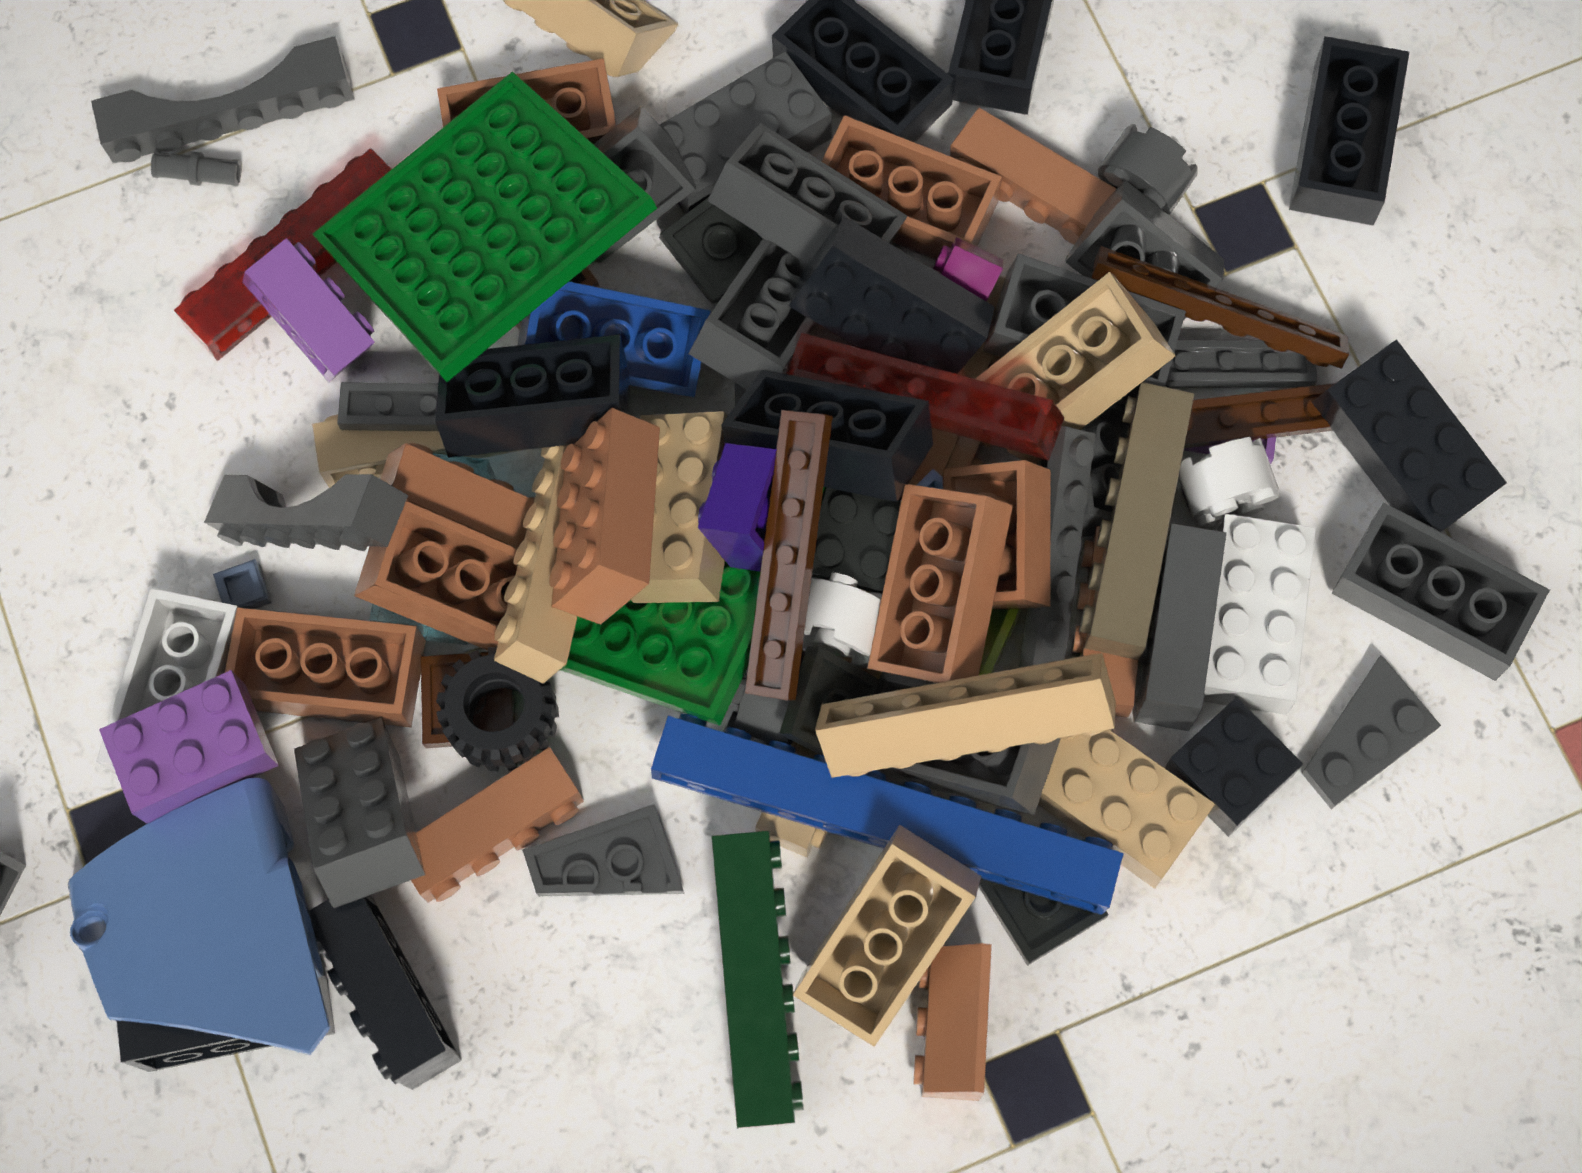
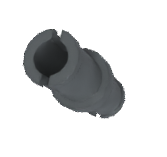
(196, 168)

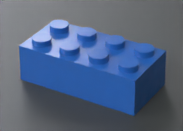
(652, 332)

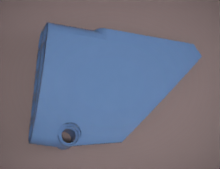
(205, 923)

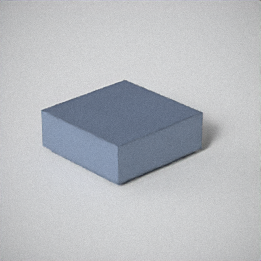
(243, 585)

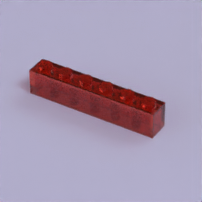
(224, 308)
(955, 401)

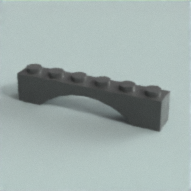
(305, 81)
(352, 513)

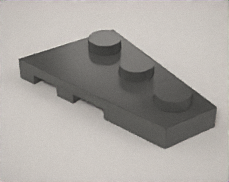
(1370, 735)
(607, 859)

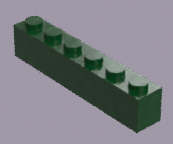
(754, 979)

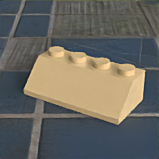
(616, 30)
(1085, 355)

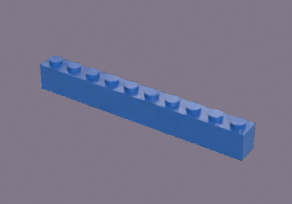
(872, 809)

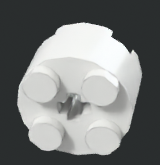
(1228, 480)
(841, 618)

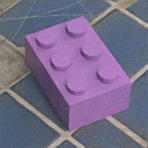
(309, 308)
(188, 746)

